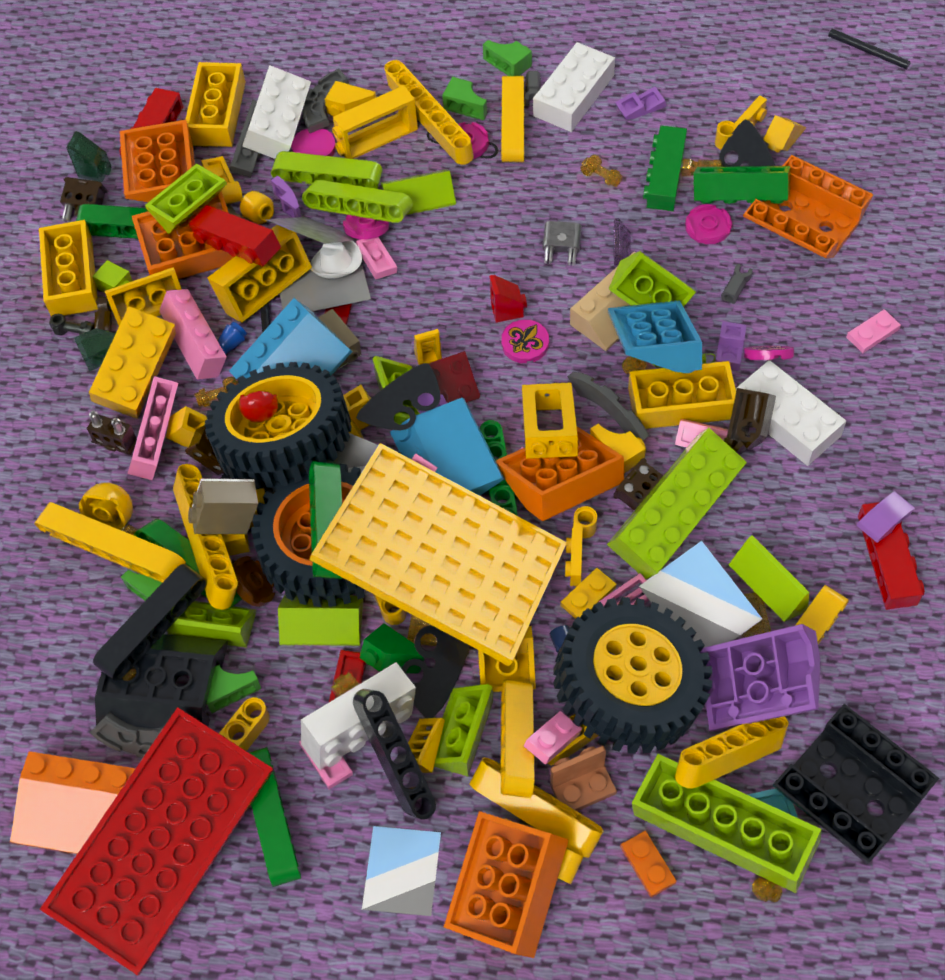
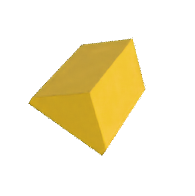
(142, 294)

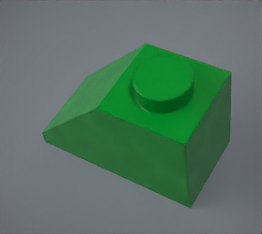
(388, 647)

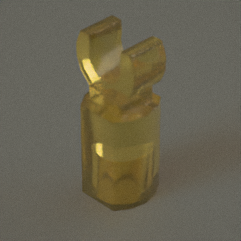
(689, 165)

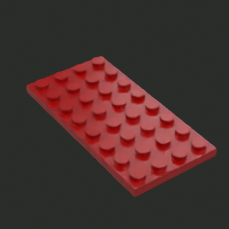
(157, 841)

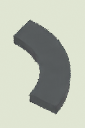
(315, 105)
(609, 402)
(124, 736)

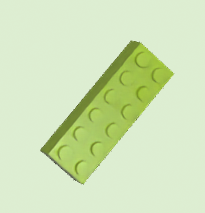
(676, 503)
(728, 824)

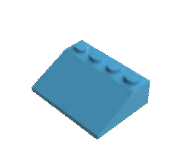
(659, 335)
(293, 337)
(453, 444)

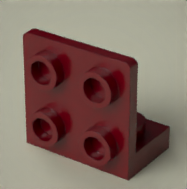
(455, 378)

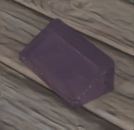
(621, 241)

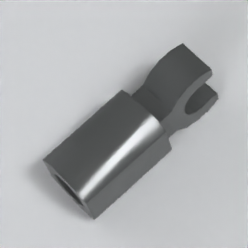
(533, 85)
(736, 285)

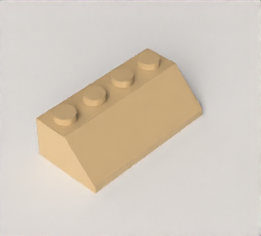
(591, 313)

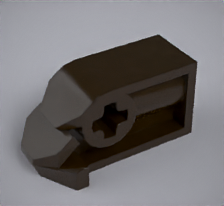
(749, 410)

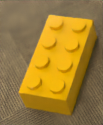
(215, 103)
(68, 268)
(248, 287)
(132, 362)
(667, 396)

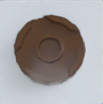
(252, 582)

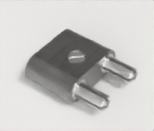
(561, 238)

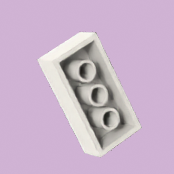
(573, 87)
(276, 112)
(798, 417)
(336, 727)

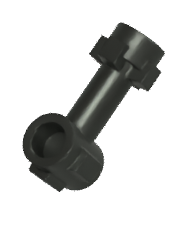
(61, 327)

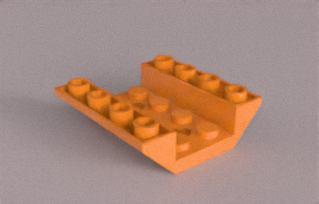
(814, 201)

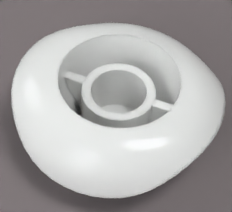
(336, 259)

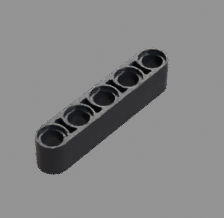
(149, 622)
(405, 760)

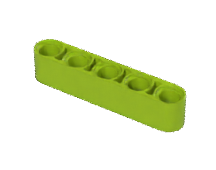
(310, 167)
(357, 201)

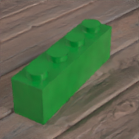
(666, 168)
(742, 184)

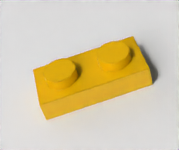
(587, 593)

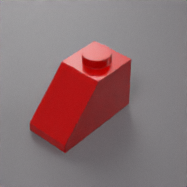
(506, 299)

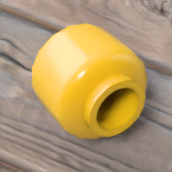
(257, 207)

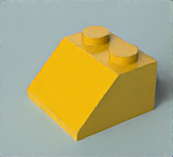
(521, 669)

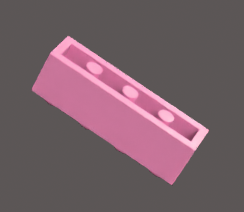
(193, 334)
(153, 428)

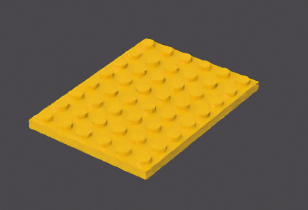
(440, 553)

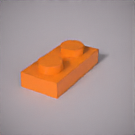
(648, 864)

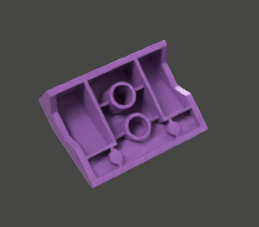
(763, 677)

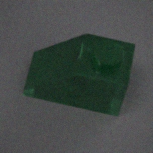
(88, 158)
(94, 346)

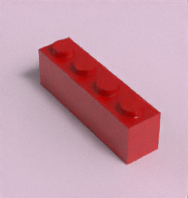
(161, 108)
(234, 235)
(894, 566)

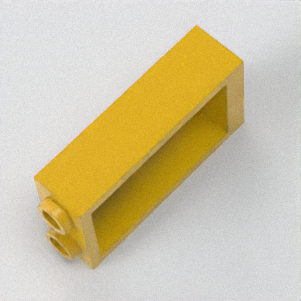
(379, 133)
(537, 441)

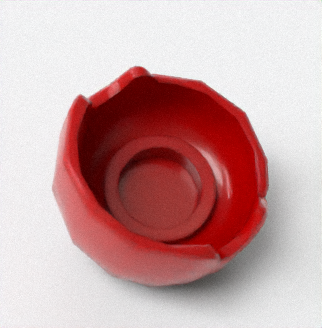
(258, 406)

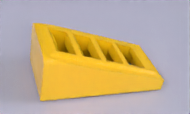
(427, 347)
(427, 755)

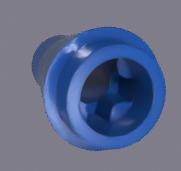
(231, 337)

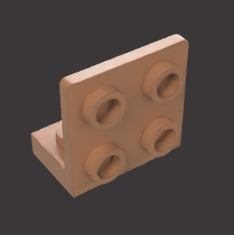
(582, 779)

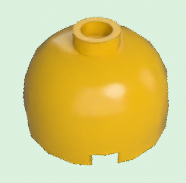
(105, 503)

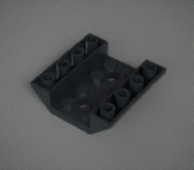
(153, 692)
(867, 771)

